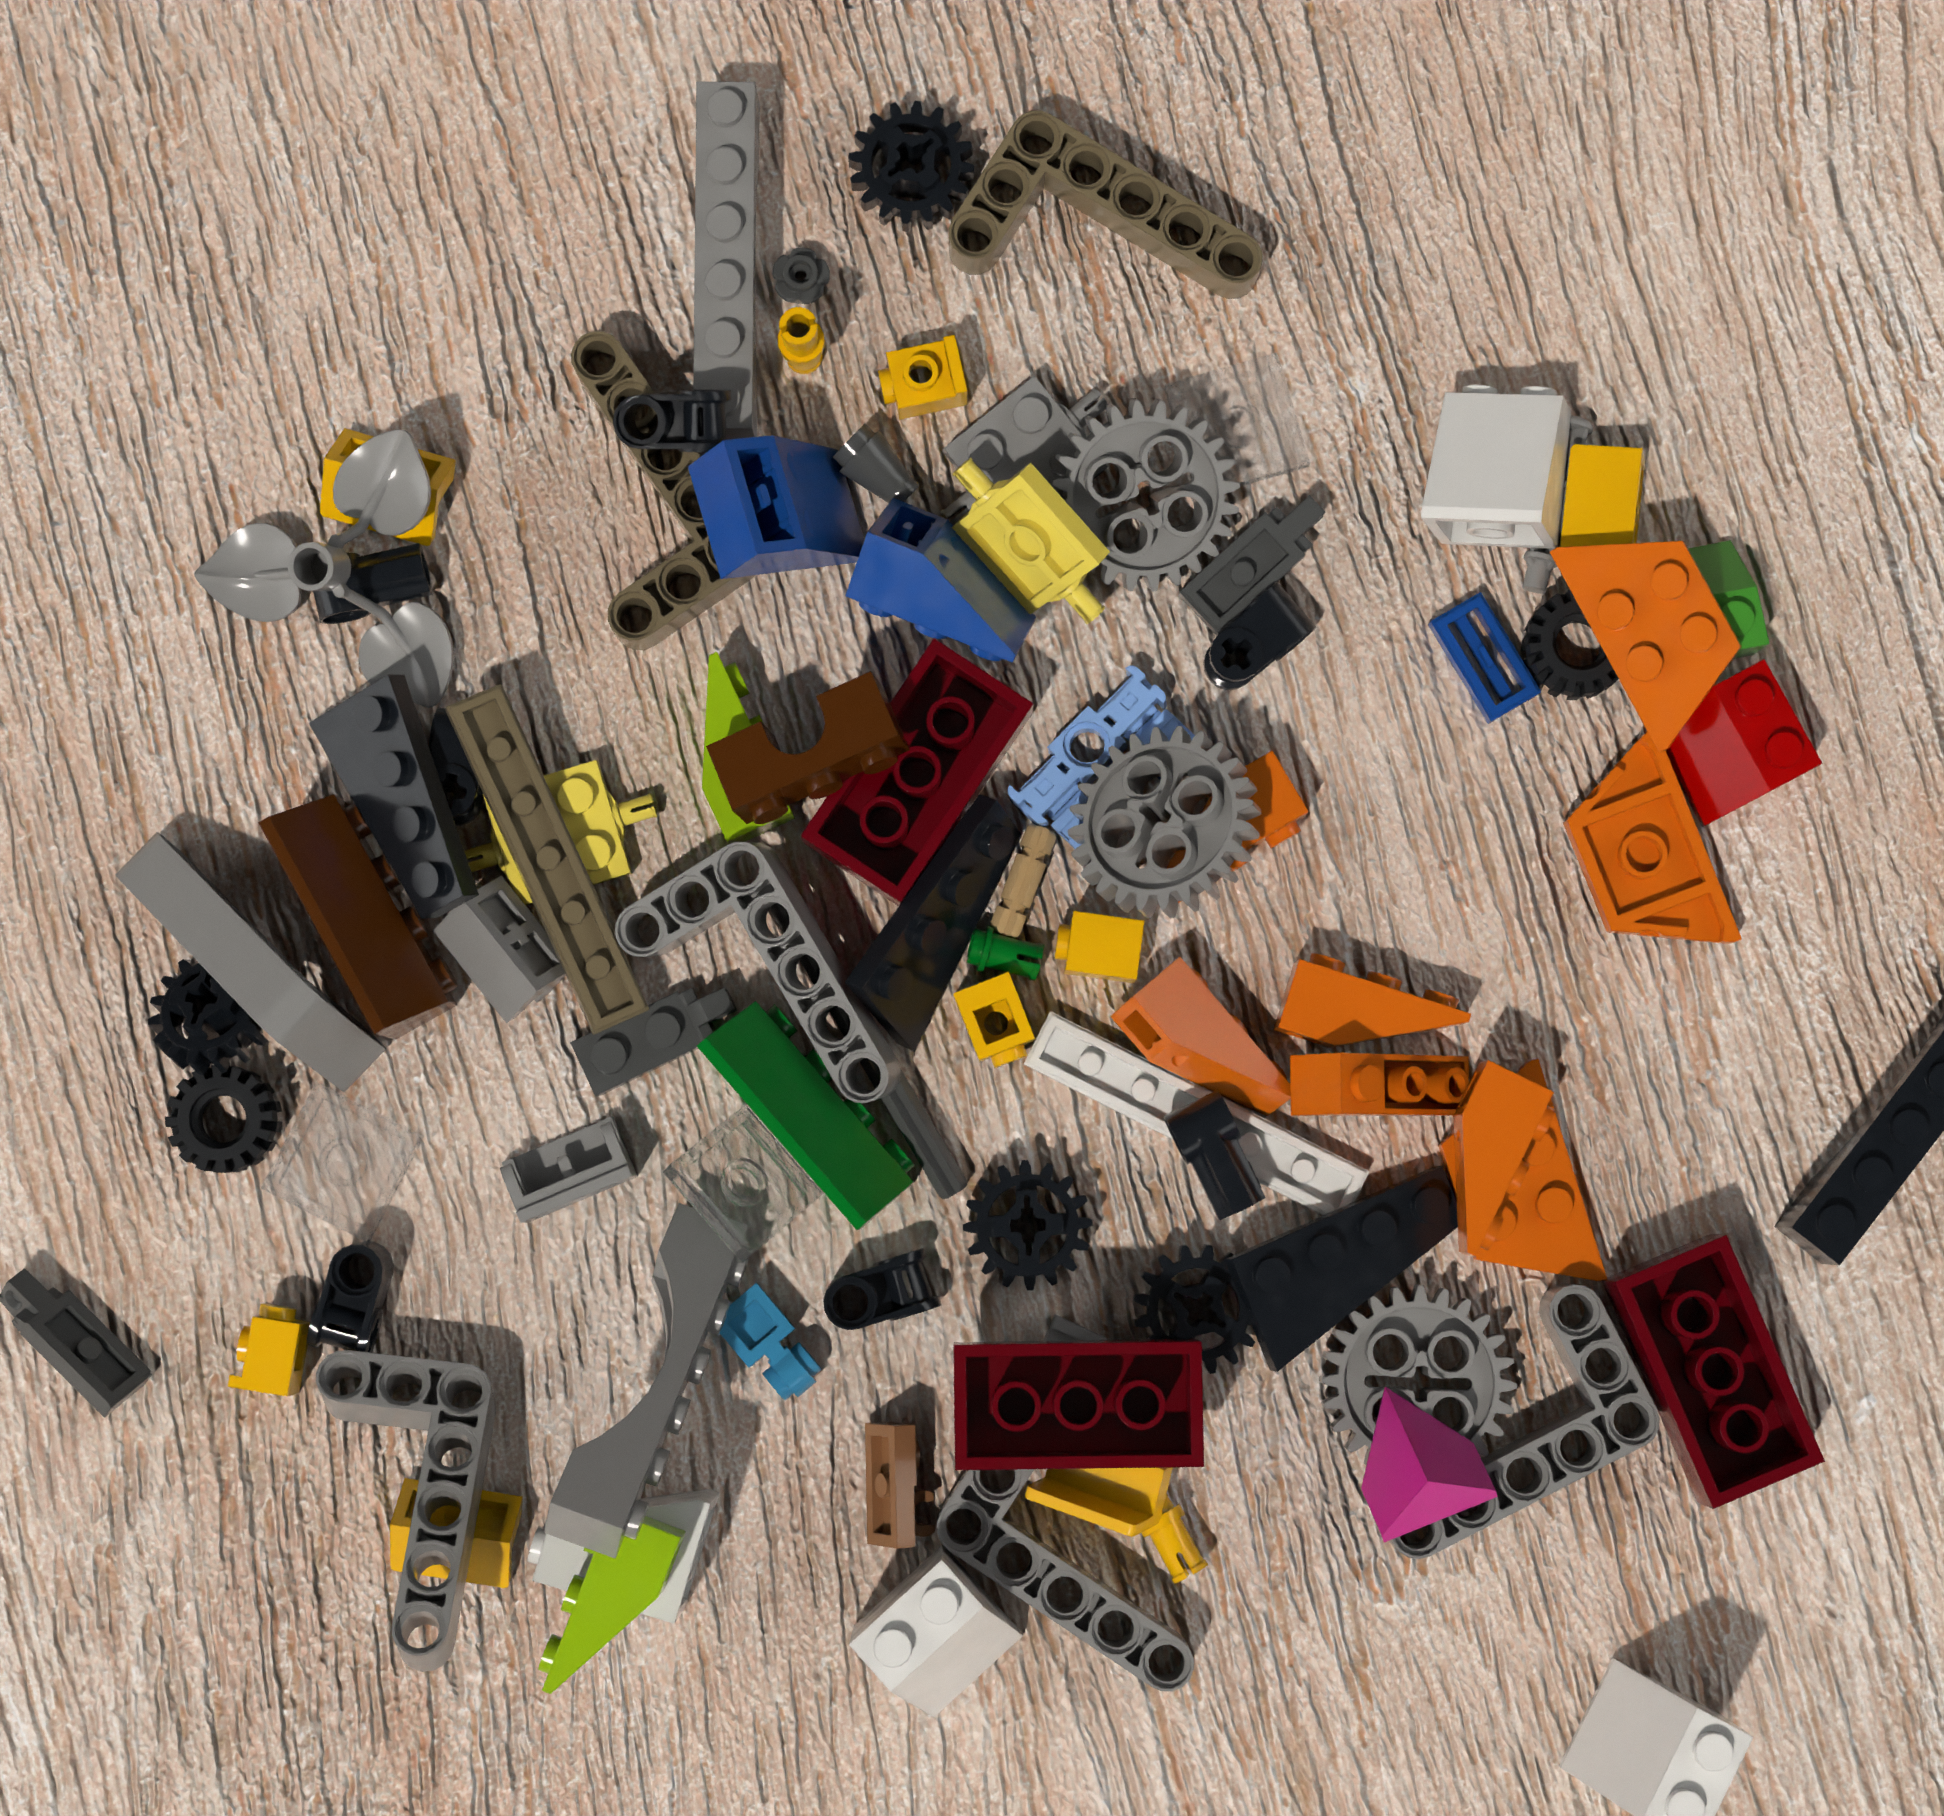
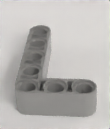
(780, 953)
(249, 964)
(1543, 1445)
(437, 1485)
(1046, 1566)

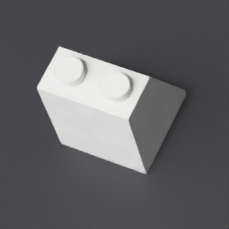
(1498, 468)
(689, 1511)
(933, 1634)
(1654, 1747)

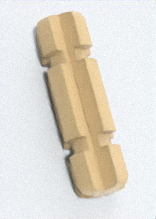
(1023, 881)

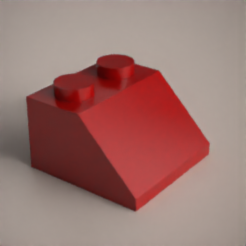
(1740, 745)

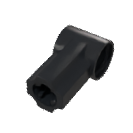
(380, 577)
(1209, 1141)

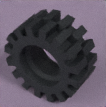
(1546, 661)
(188, 1123)

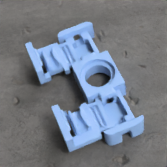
(1056, 782)

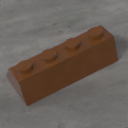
(360, 915)

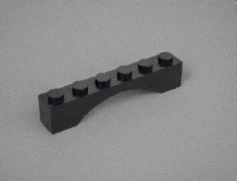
(1873, 1164)

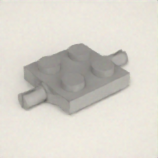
(1020, 432)

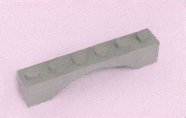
(726, 248)
(605, 1477)

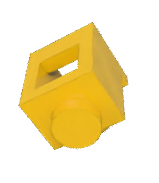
(941, 392)
(990, 997)
(272, 1352)

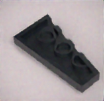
(397, 789)
(927, 934)
(1331, 1265)

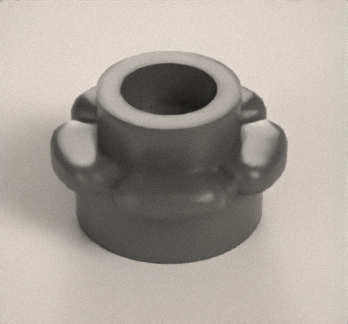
(802, 291)

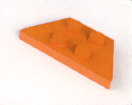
(1653, 625)
(1647, 854)
(1546, 1218)

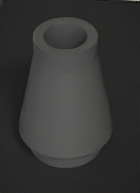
(875, 466)

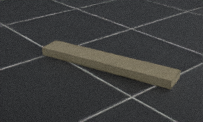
(547, 859)

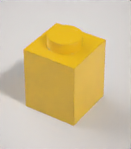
(1100, 946)

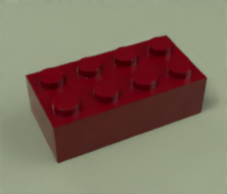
(896, 820)
(1713, 1370)
(1078, 1404)

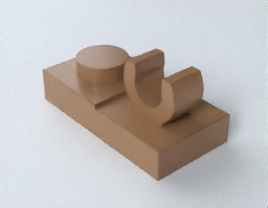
(890, 1481)

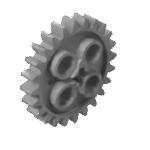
(1127, 444)
(1210, 838)
(1419, 1329)

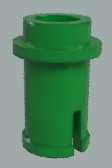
(1001, 953)

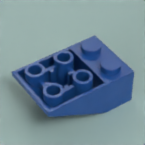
(775, 506)
(932, 578)

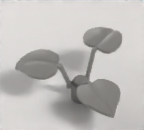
(263, 569)

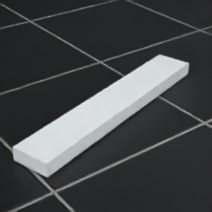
(1150, 1092)

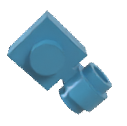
(756, 1329)

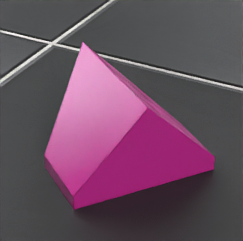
(1419, 1470)

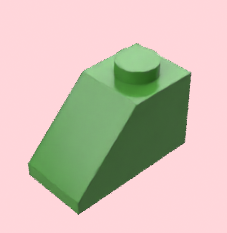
(1734, 593)

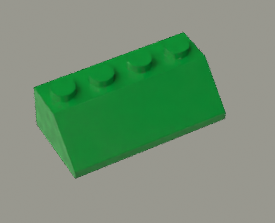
(807, 1114)

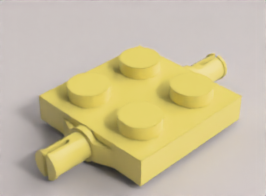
(1030, 539)
(593, 823)

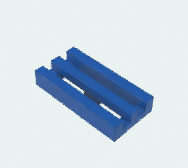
(1463, 667)

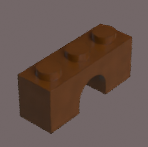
(856, 738)

